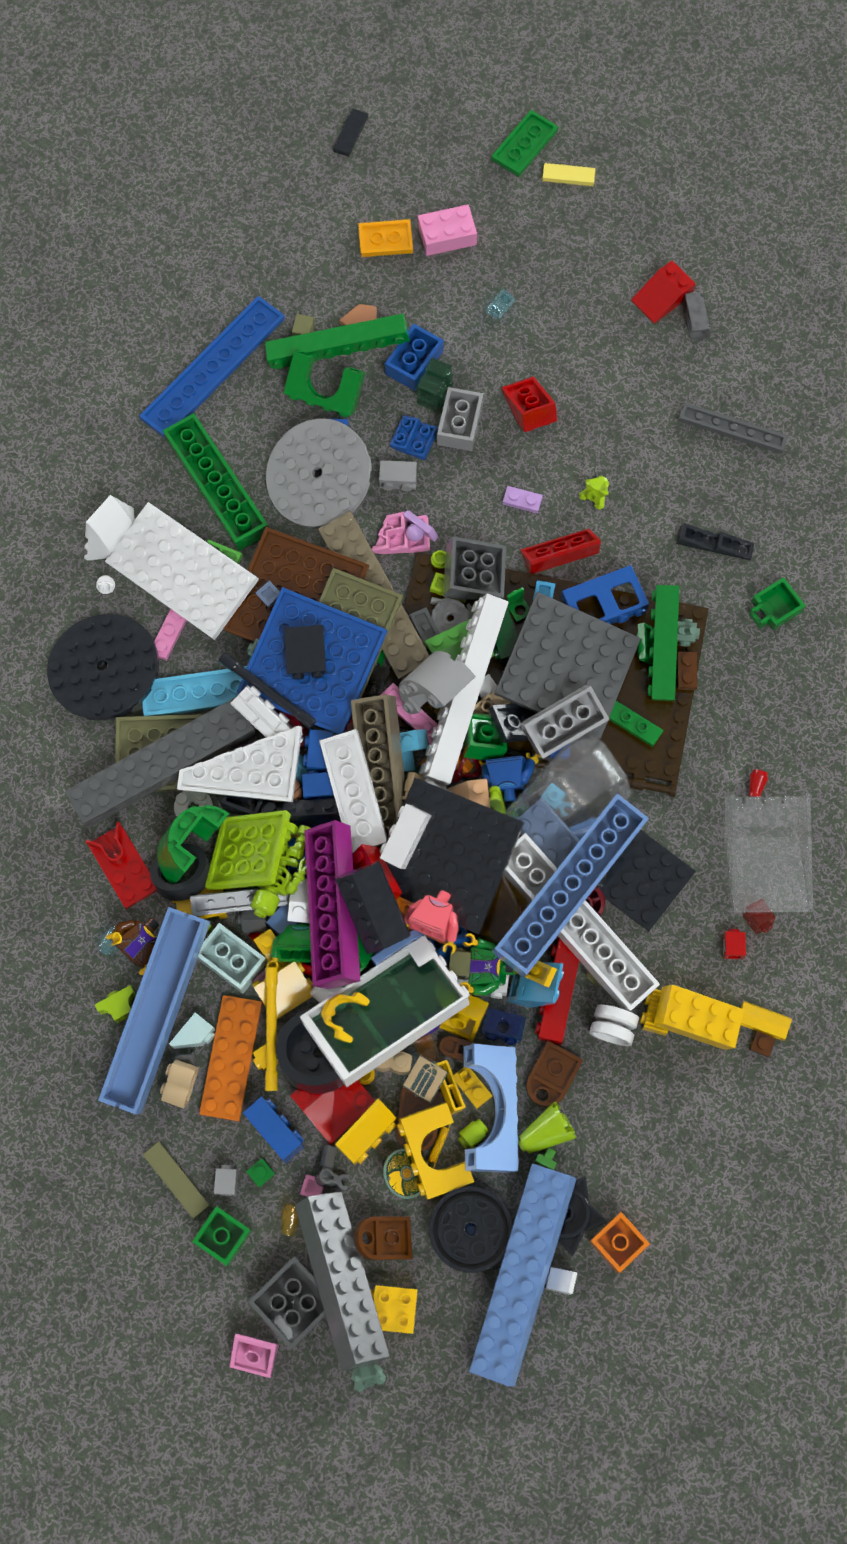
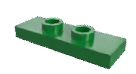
(635, 724)

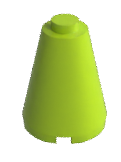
(547, 1131)

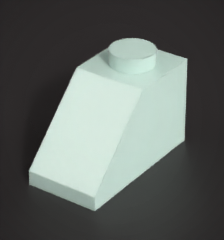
(193, 1033)

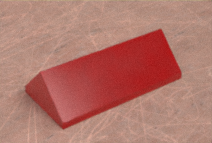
(560, 551)

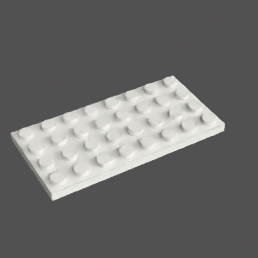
(182, 570)

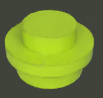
(438, 559)

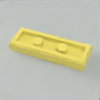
(568, 174)

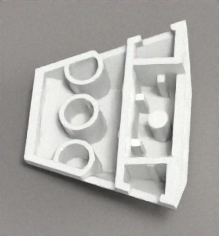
(107, 528)

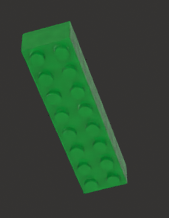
(215, 482)

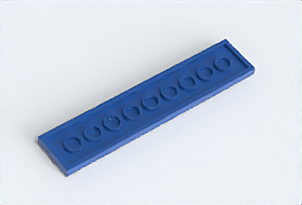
(213, 365)

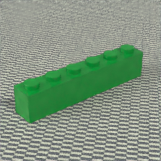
(665, 643)

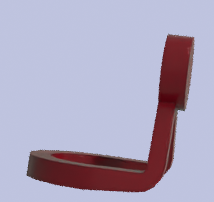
(458, 775)

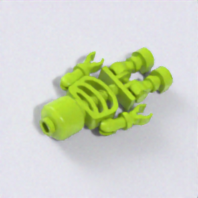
(266, 899)

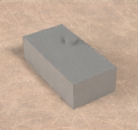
(564, 721)

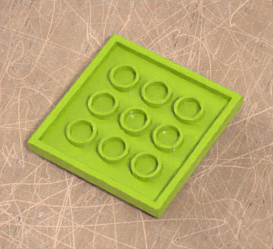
(248, 850)

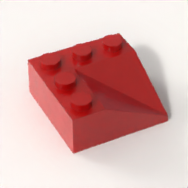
(334, 1111)

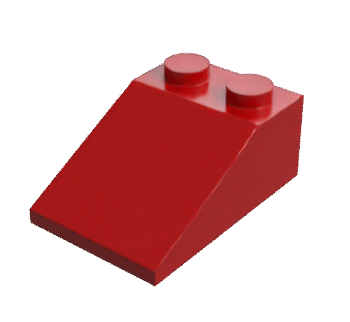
(663, 292)
(530, 404)

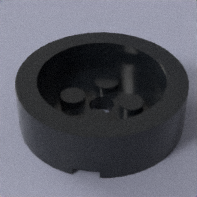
(296, 1058)
(448, 1232)

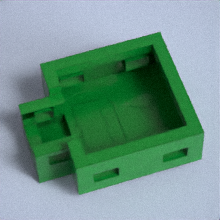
(778, 603)

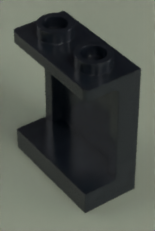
(305, 651)

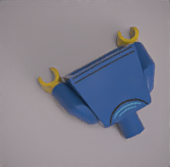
(508, 773)

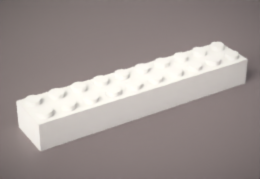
(457, 714)
(585, 932)

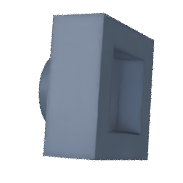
(268, 594)

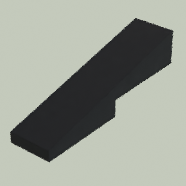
(712, 542)

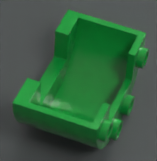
(200, 820)

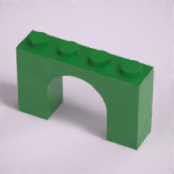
(300, 387)

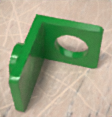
(516, 599)

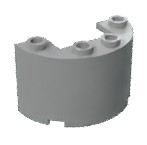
(435, 681)

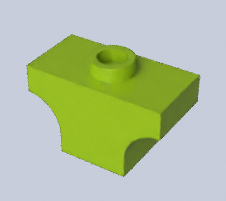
(117, 1004)

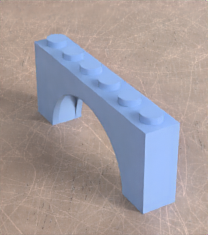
(498, 1068)

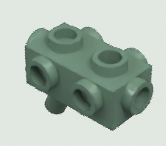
(687, 632)

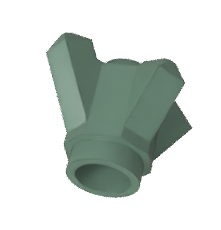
(367, 1377)

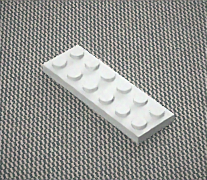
(353, 788)

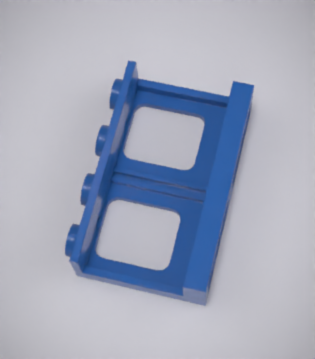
(601, 588)

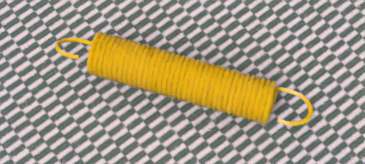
(438, 1144)

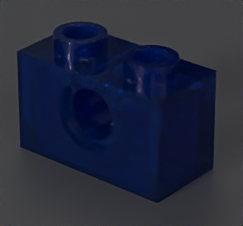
(515, 1023)

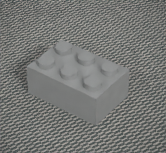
(460, 419)

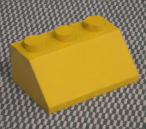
(468, 1020)
(367, 1132)

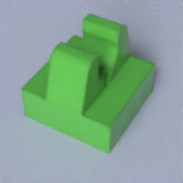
(546, 1161)

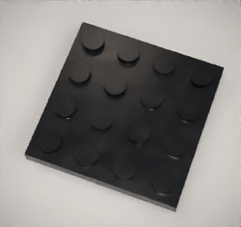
(645, 880)

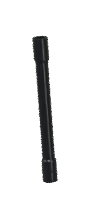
(234, 666)

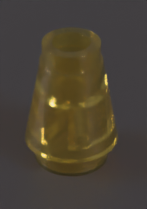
(289, 1220)

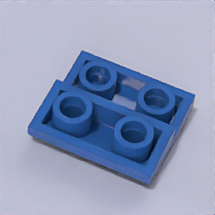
(414, 437)

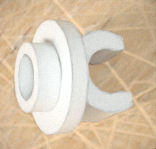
(105, 584)

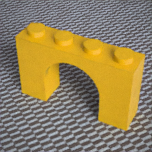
(414, 1129)

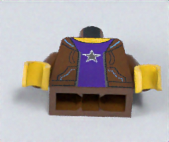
(135, 940)

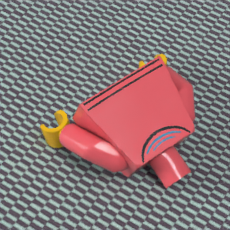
(434, 918)

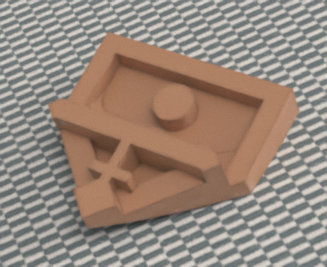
(359, 314)

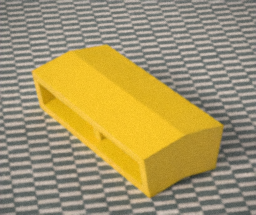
(765, 1021)
(454, 1088)

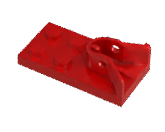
(122, 866)

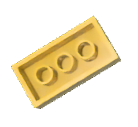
(698, 1017)

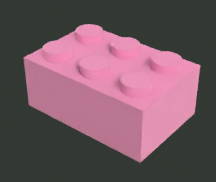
(447, 230)

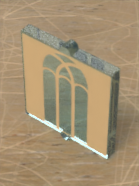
(425, 1079)

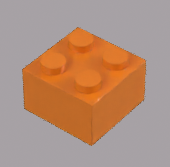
(619, 1242)

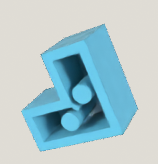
(410, 742)

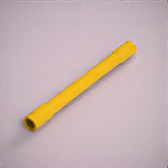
(271, 1074)

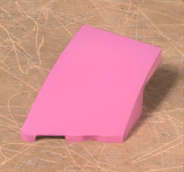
(394, 538)

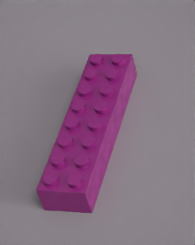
(331, 926)

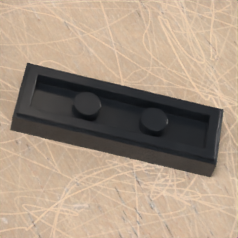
(350, 132)

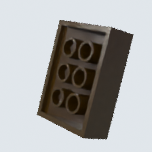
(501, 915)

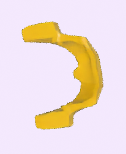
(329, 1010)

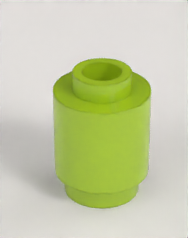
(472, 1134)

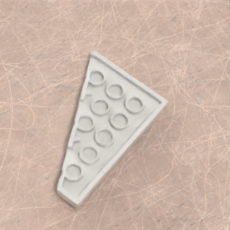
(253, 771)

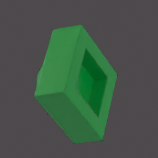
(260, 1173)

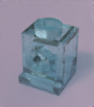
(500, 304)

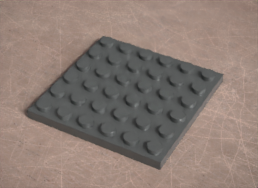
(563, 652)

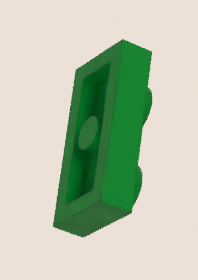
(645, 643)

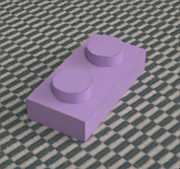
(522, 499)

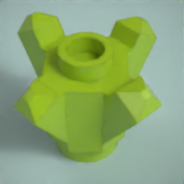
(596, 491)

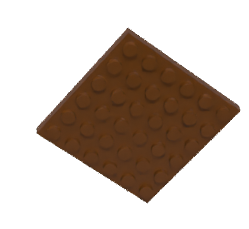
(289, 565)

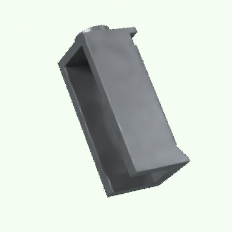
(696, 315)

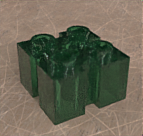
(434, 385)

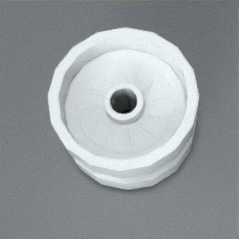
(614, 1025)

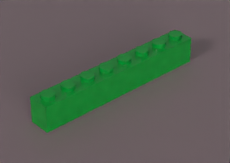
(339, 340)

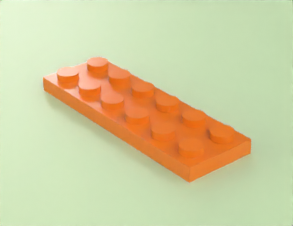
(231, 1058)

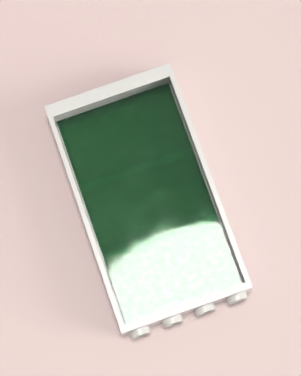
(401, 1009)

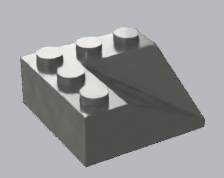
(474, 569)
(290, 1303)

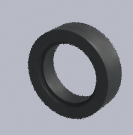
(183, 890)

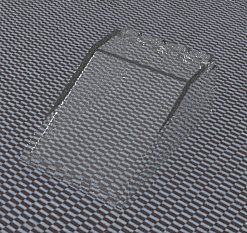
(769, 853)

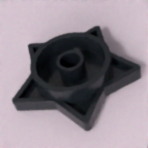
(582, 1219)

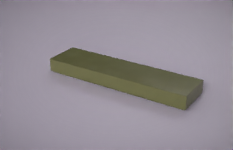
(176, 1180)

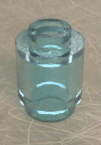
(105, 945)

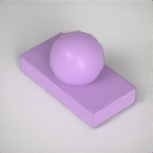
(418, 528)

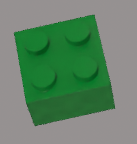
(222, 1236)

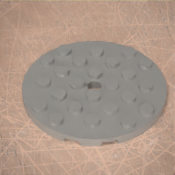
(311, 447)

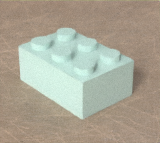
(231, 958)

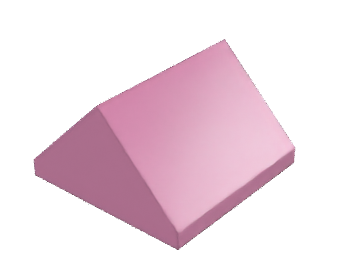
(253, 1355)

